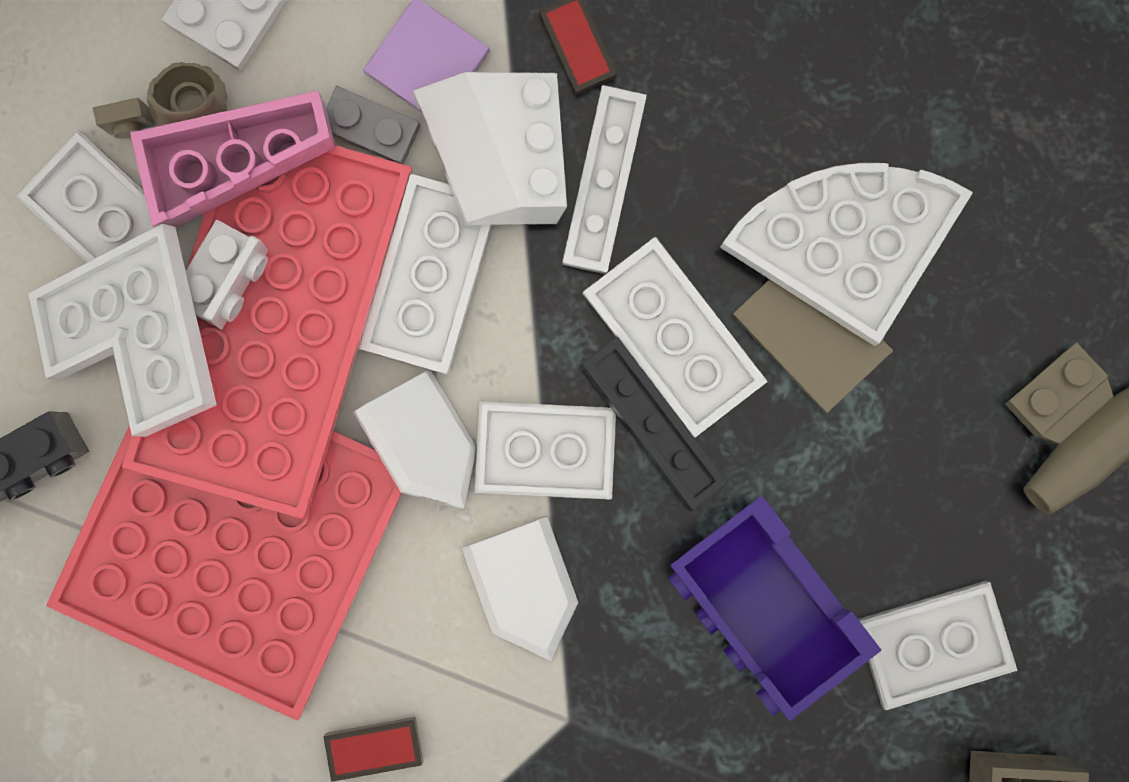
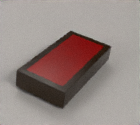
(578, 45)
(373, 749)

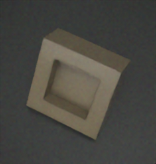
(123, 117)

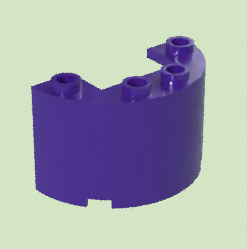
(772, 610)

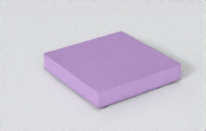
(423, 51)

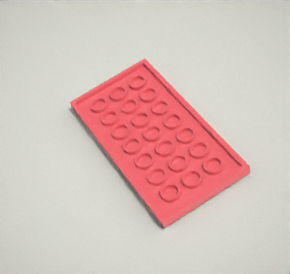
(295, 340)

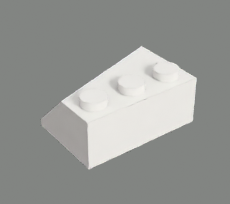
(499, 145)

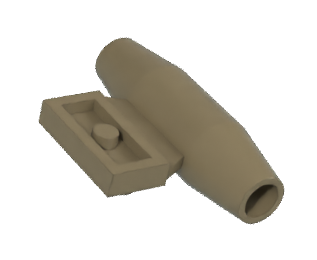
(1078, 413)

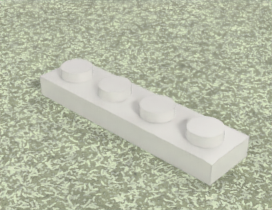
(604, 179)

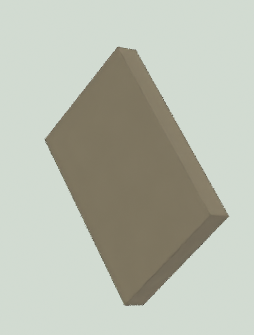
(809, 345)

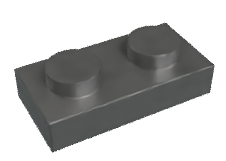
(371, 125)

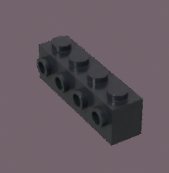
(37, 450)

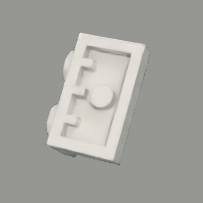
(223, 271)

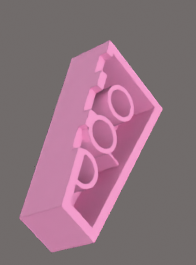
(222, 155)

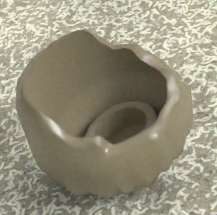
(185, 93)

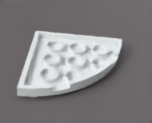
(850, 239)

